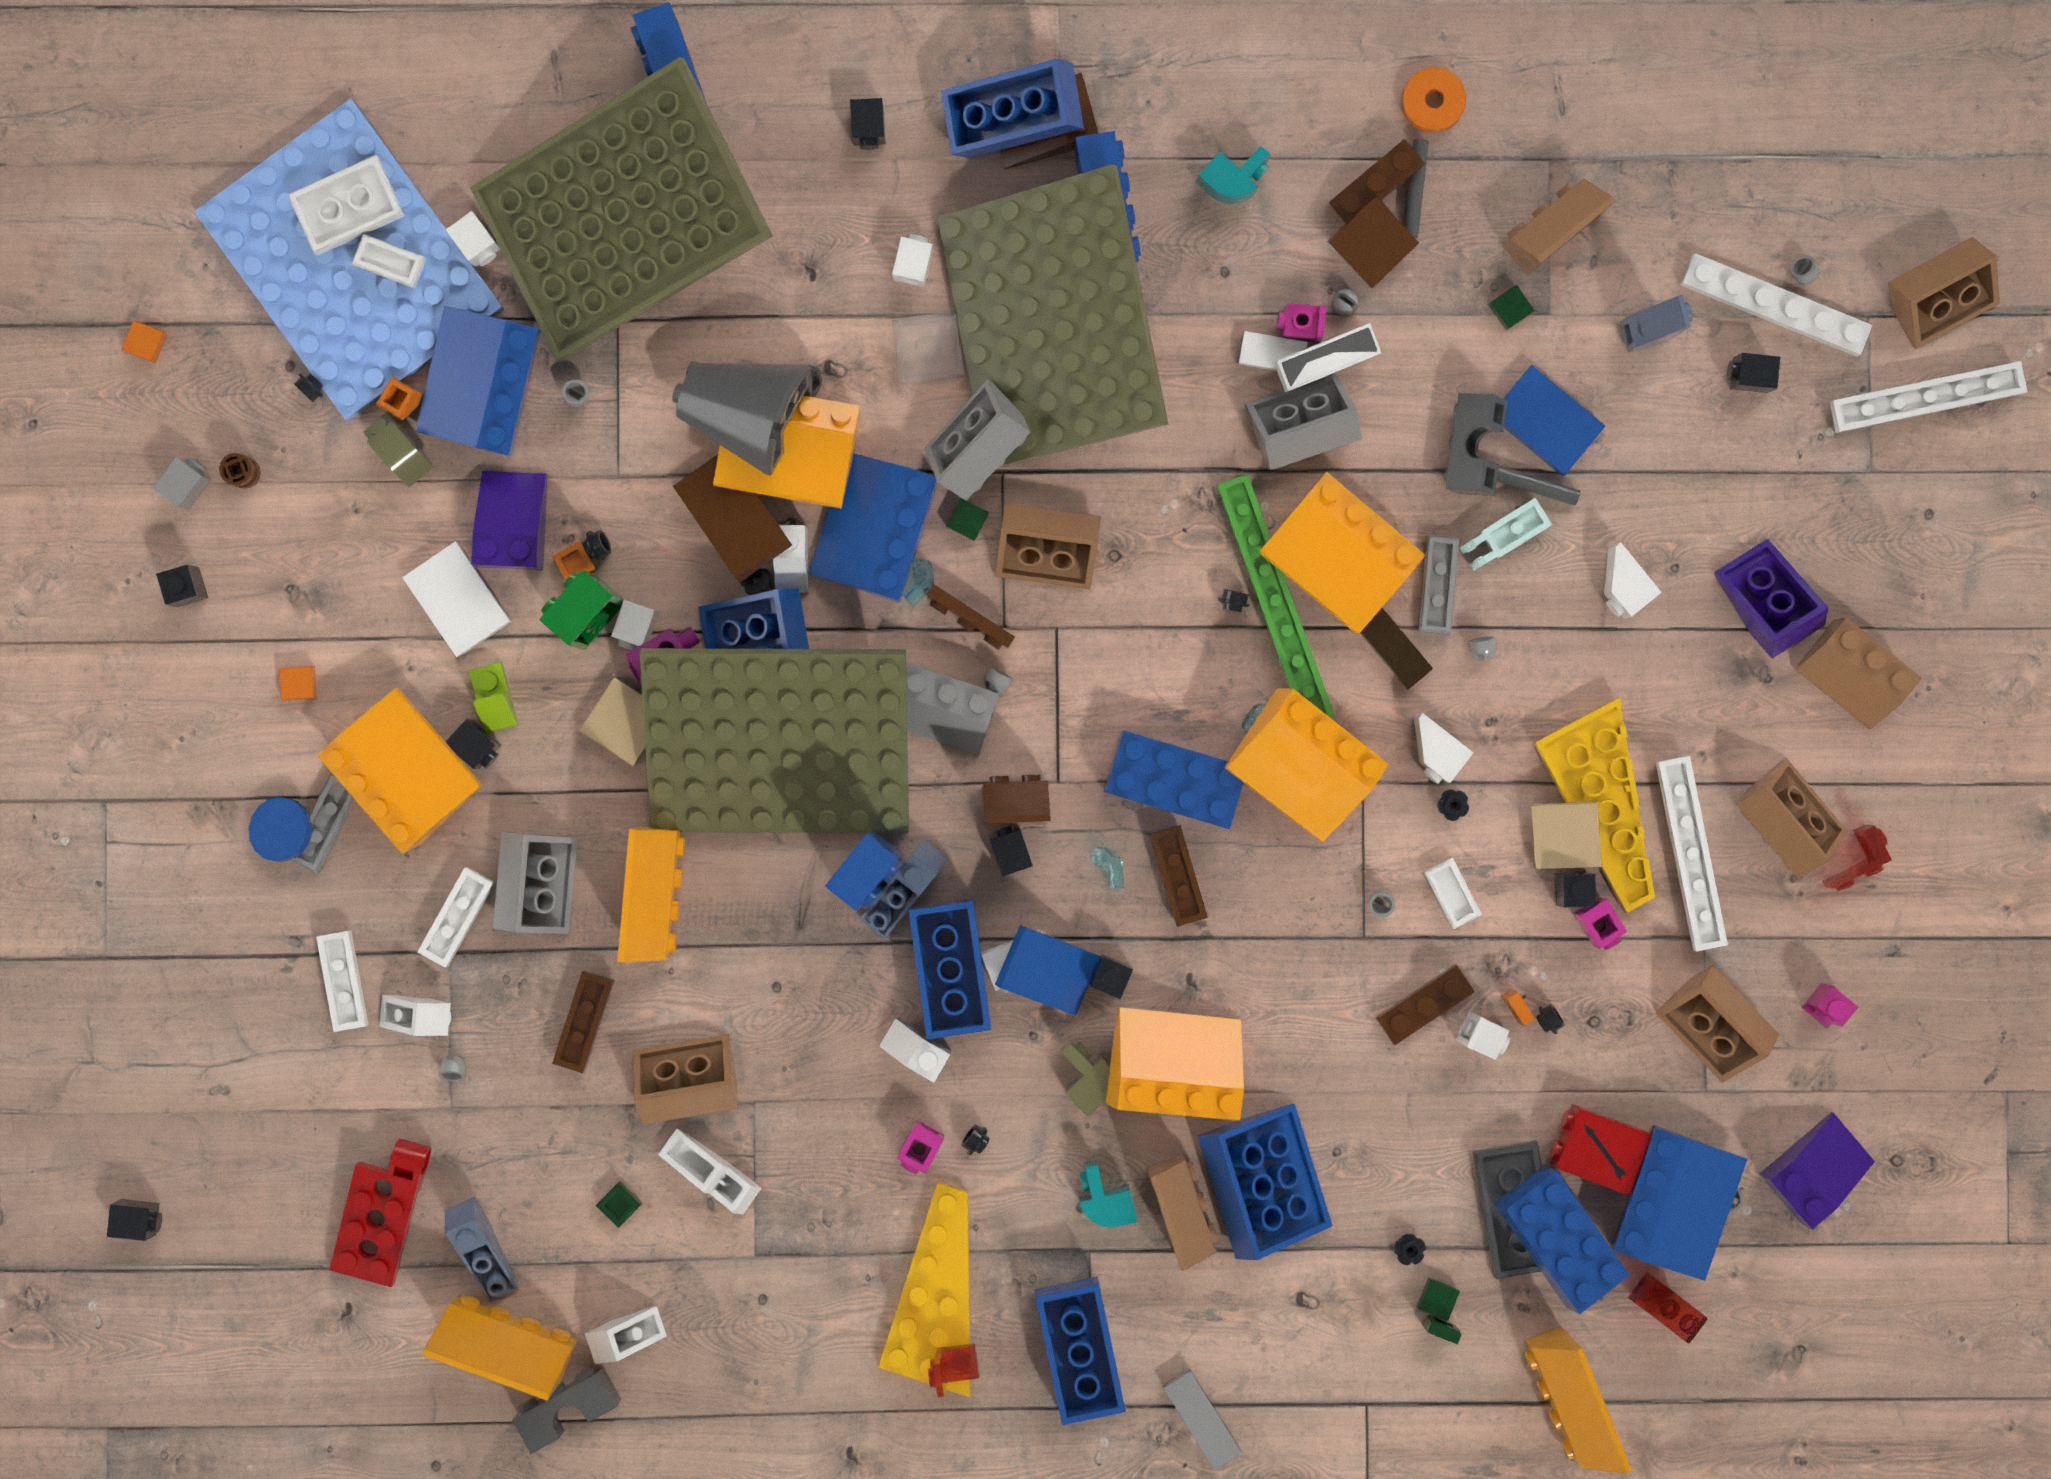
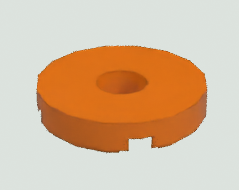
(1446, 86)

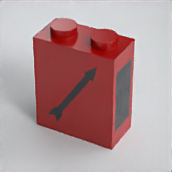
(1600, 1149)

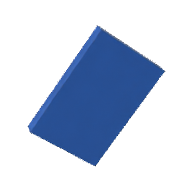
(1549, 421)
(1047, 970)

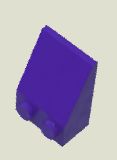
(510, 521)
(1772, 598)
(1818, 1171)

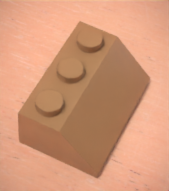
(1556, 224)
(1945, 291)
(1048, 546)
(1857, 672)
(1792, 819)
(1718, 1024)
(684, 1079)
(1183, 1210)

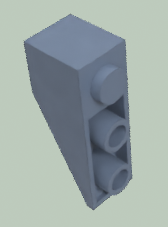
(1656, 323)
(904, 889)
(479, 1249)

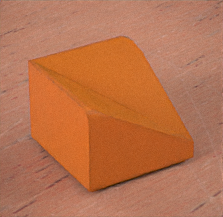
(399, 398)

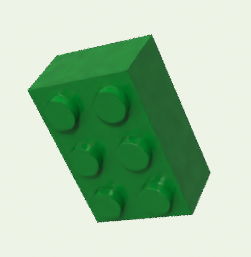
(581, 609)

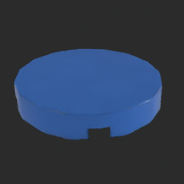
(280, 829)

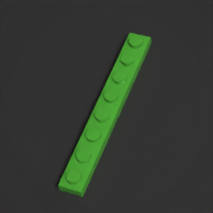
(1272, 593)

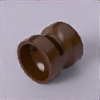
(246, 472)

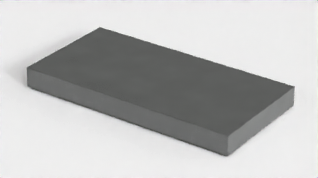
(1497, 1174)

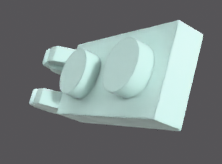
(1509, 532)

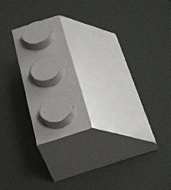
(1304, 421)
(976, 441)
(948, 709)
(535, 883)

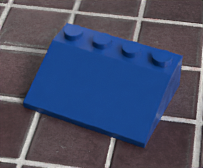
(478, 380)
(877, 529)
(756, 622)
(1265, 1182)
(1679, 1203)

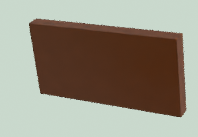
(732, 521)

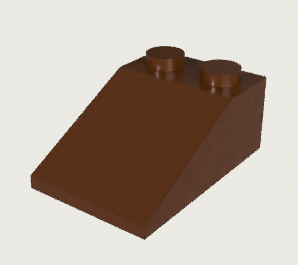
(1057, 144)
(1016, 800)

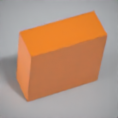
(144, 341)
(574, 559)
(297, 683)
(1518, 1007)

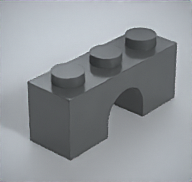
(1474, 418)
(590, 1393)

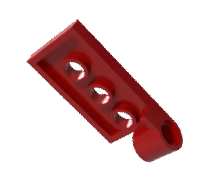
(406, 1176)

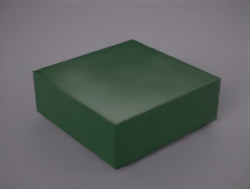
(1511, 307)
(967, 519)
(619, 1204)
(1438, 1299)
(1442, 1329)

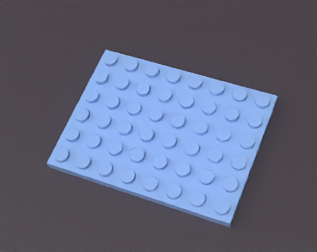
(338, 318)

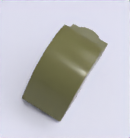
(397, 449)
(1091, 1085)

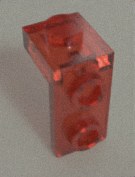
(1873, 845)
(1668, 1307)
(953, 1365)

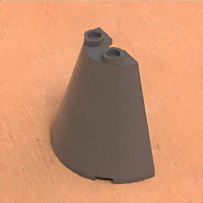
(745, 405)

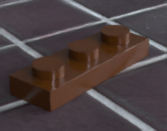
(1378, 180)
(969, 618)
(1178, 875)
(1425, 1004)
(583, 1021)

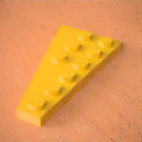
(1593, 764)
(935, 1293)

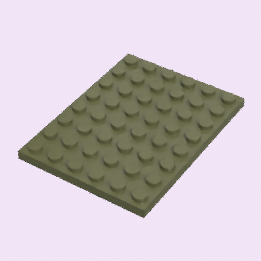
(621, 210)
(1056, 311)
(776, 740)

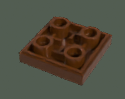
(1373, 241)

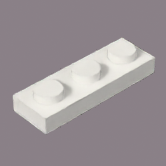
(456, 917)
(342, 981)

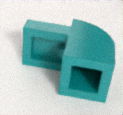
(1228, 182)
(1107, 1207)

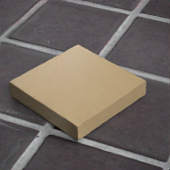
(618, 722)
(1566, 835)

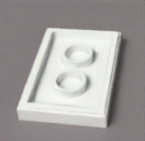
(346, 205)
(457, 599)

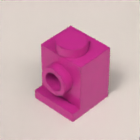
(1311, 332)
(1612, 929)
(1829, 1006)
(916, 1161)

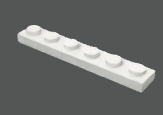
(1776, 305)
(1928, 397)
(1691, 853)

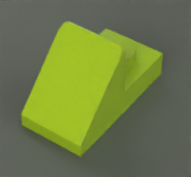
(493, 697)

